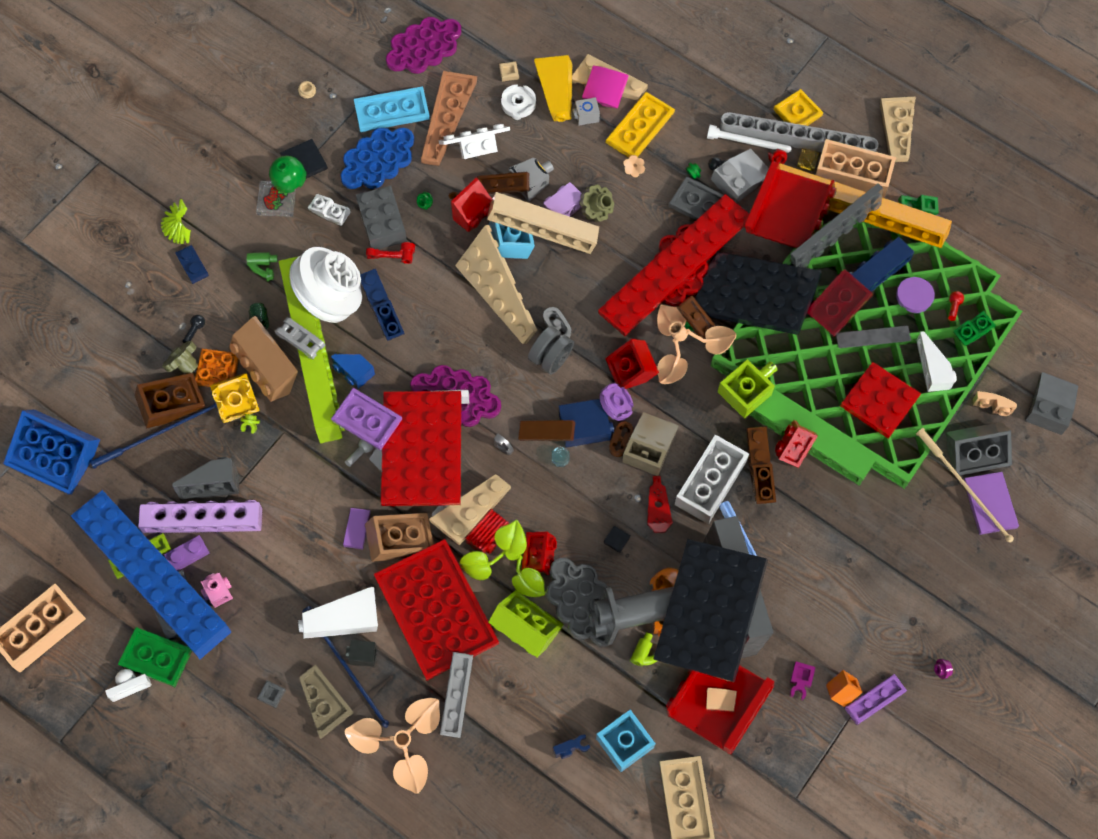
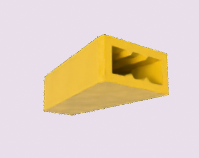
(556, 82)

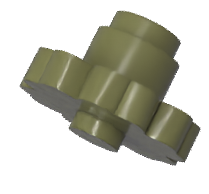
(596, 203)
(182, 359)

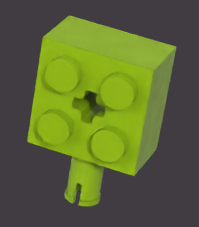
(747, 387)

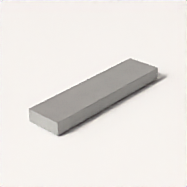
(456, 695)

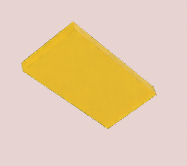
(640, 125)

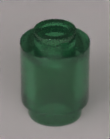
(260, 312)

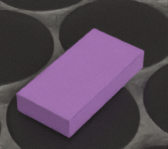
(355, 530)

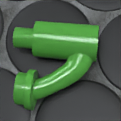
(259, 259)

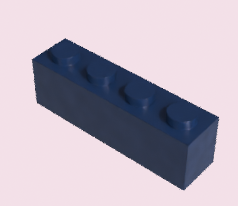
(883, 264)

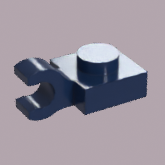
(565, 749)

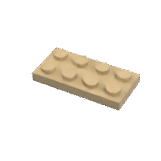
(686, 798)

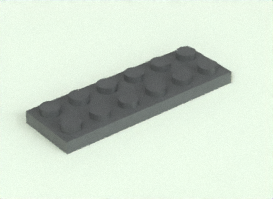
(840, 224)

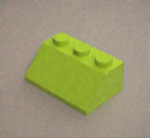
(525, 623)

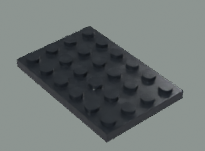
(758, 292)
(710, 610)

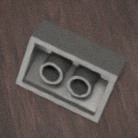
(980, 448)

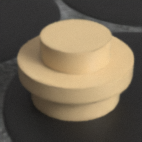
(307, 89)

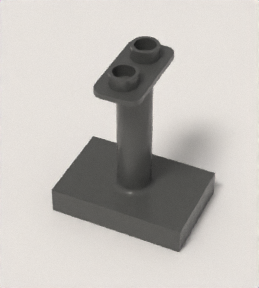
(652, 606)

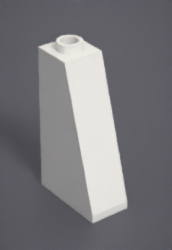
(343, 616)

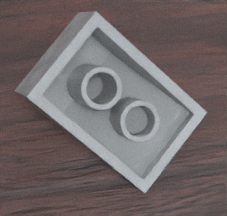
(740, 175)

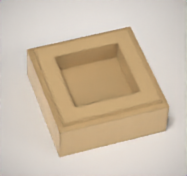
(509, 71)

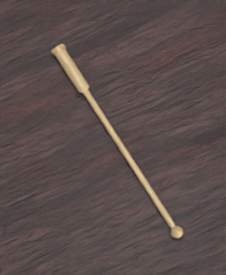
(938, 453)

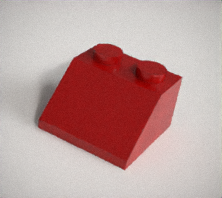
(471, 205)
(632, 364)

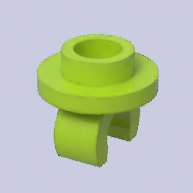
(251, 420)

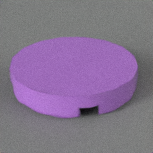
(915, 294)
(616, 402)

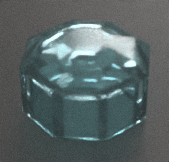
(560, 457)

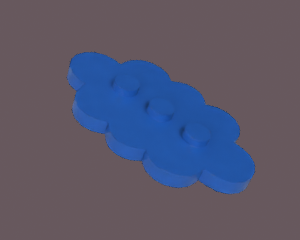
(377, 158)

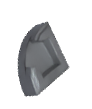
(503, 445)

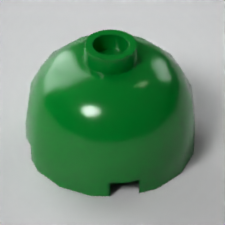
(287, 174)

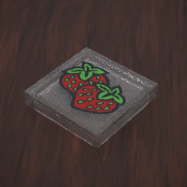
(273, 202)

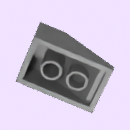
(1052, 404)
(210, 480)

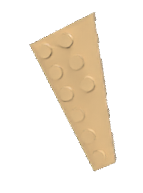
(494, 282)

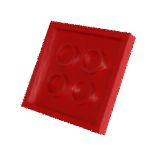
(880, 400)

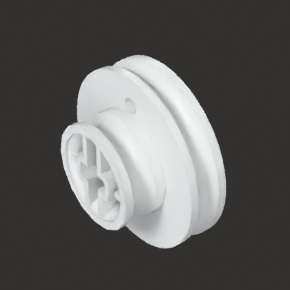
(326, 284)

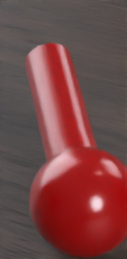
(956, 298)

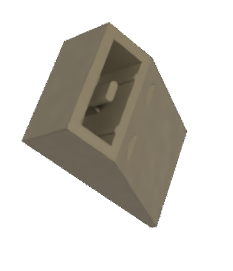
(649, 443)

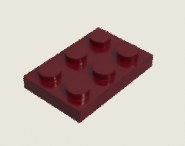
(839, 302)

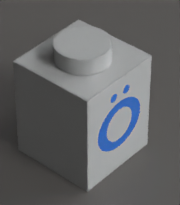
(586, 111)

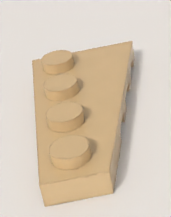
(459, 520)

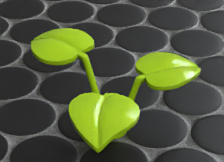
(513, 542)

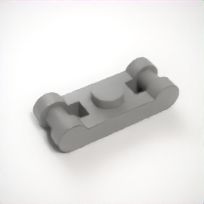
(300, 338)

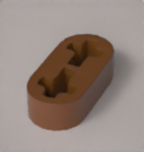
(617, 437)

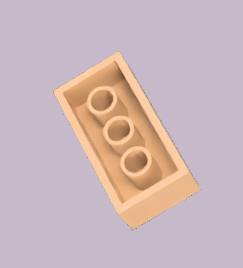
(855, 166)
(38, 627)

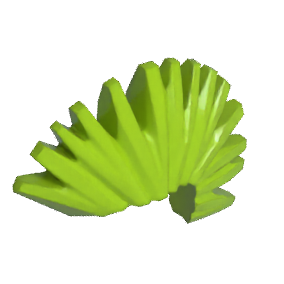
(173, 226)

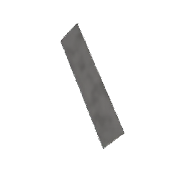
(873, 337)

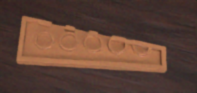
(449, 106)

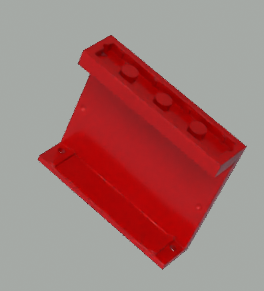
(789, 207)
(719, 726)

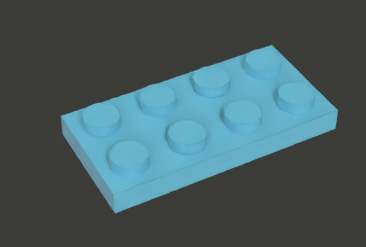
(391, 109)

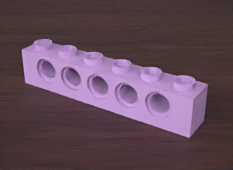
(209, 523)

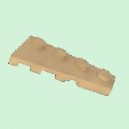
(633, 90)
(897, 122)

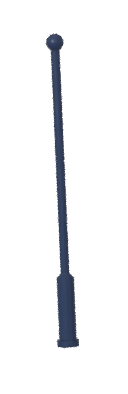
(119, 451)
(384, 723)

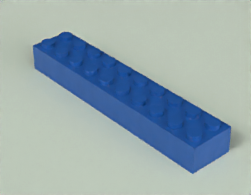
(151, 574)

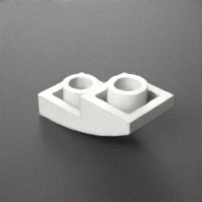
(329, 210)

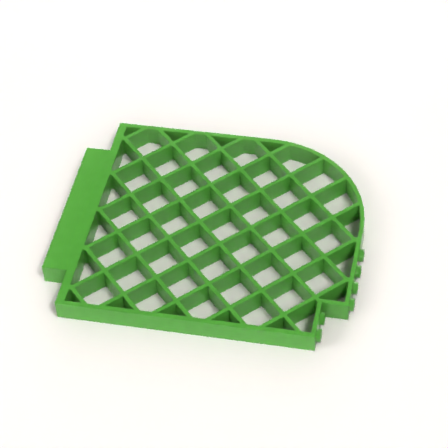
(847, 452)

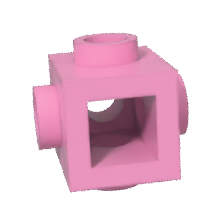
(216, 589)

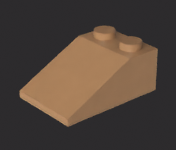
(398, 535)

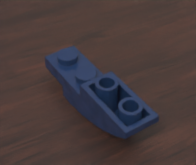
(381, 305)

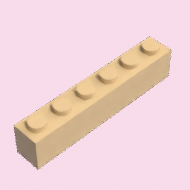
(543, 223)

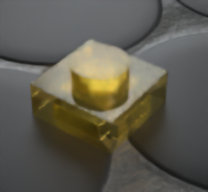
(808, 159)

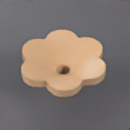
(632, 168)

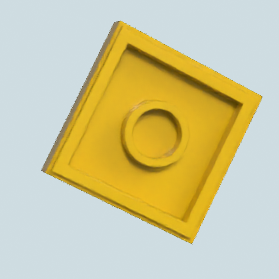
(798, 109)

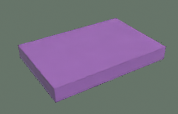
(366, 419)
(994, 494)

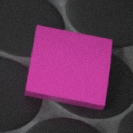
(606, 86)

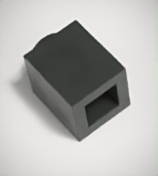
(362, 653)

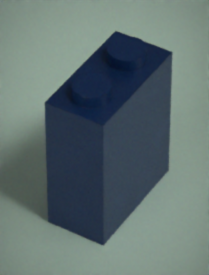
(590, 422)

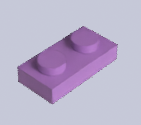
(187, 553)

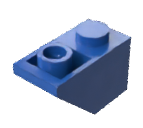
(353, 367)

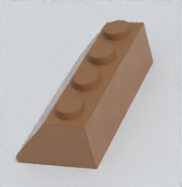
(263, 359)

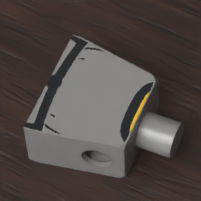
(537, 178)

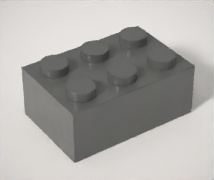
(381, 218)

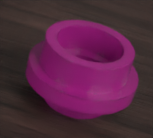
(943, 668)

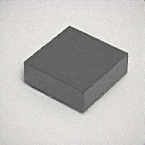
(271, 694)

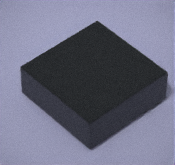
(617, 539)

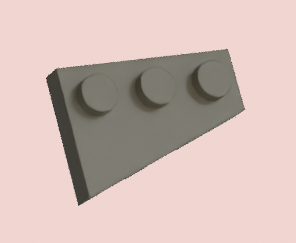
(324, 701)

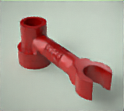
(406, 253)

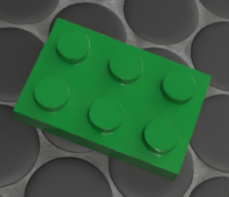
(155, 657)

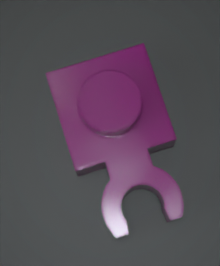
(802, 677)

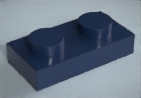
(192, 264)

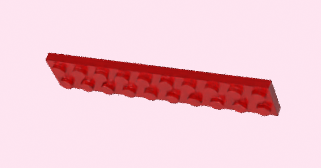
(674, 265)

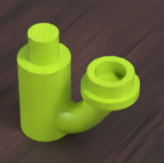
(640, 654)

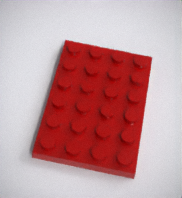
(424, 450)
(435, 608)

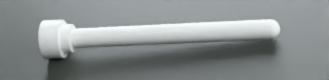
(715, 132)

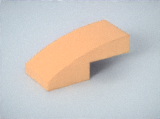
(720, 699)

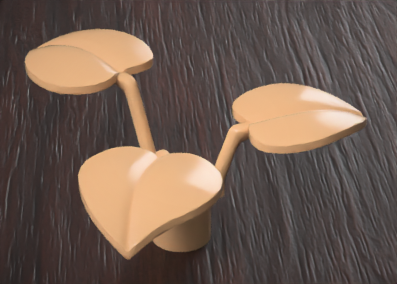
(671, 322)
(412, 771)

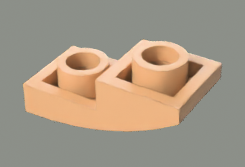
(999, 404)

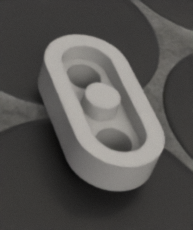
(559, 323)

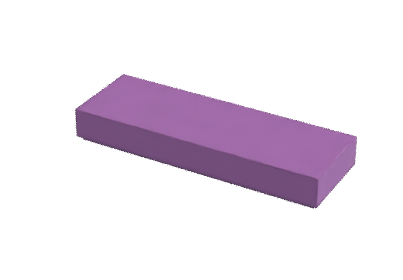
(875, 699)

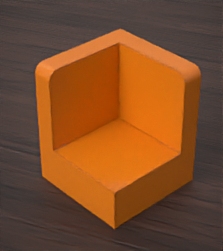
(844, 688)

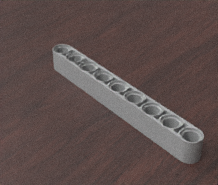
(737, 124)

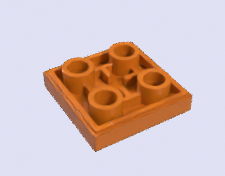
(215, 367)

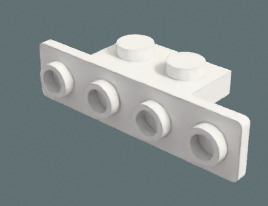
(476, 143)

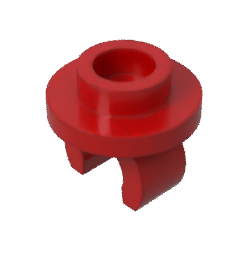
(778, 156)

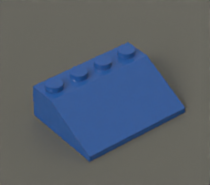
(50, 450)

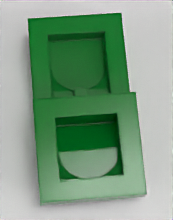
(923, 202)

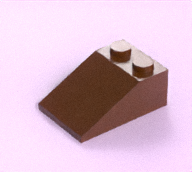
(168, 399)

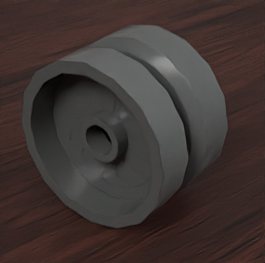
(551, 350)

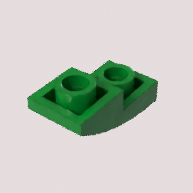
(974, 329)

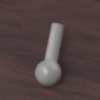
(363, 447)

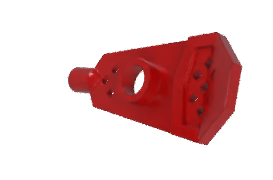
(658, 512)

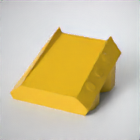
(234, 398)

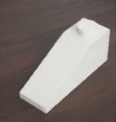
(935, 366)

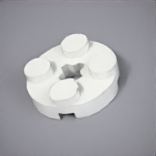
(520, 110)

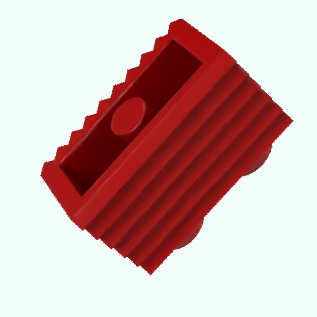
(483, 534)

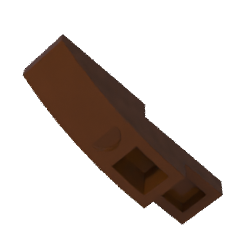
(760, 465)

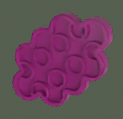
(423, 45)
(481, 401)

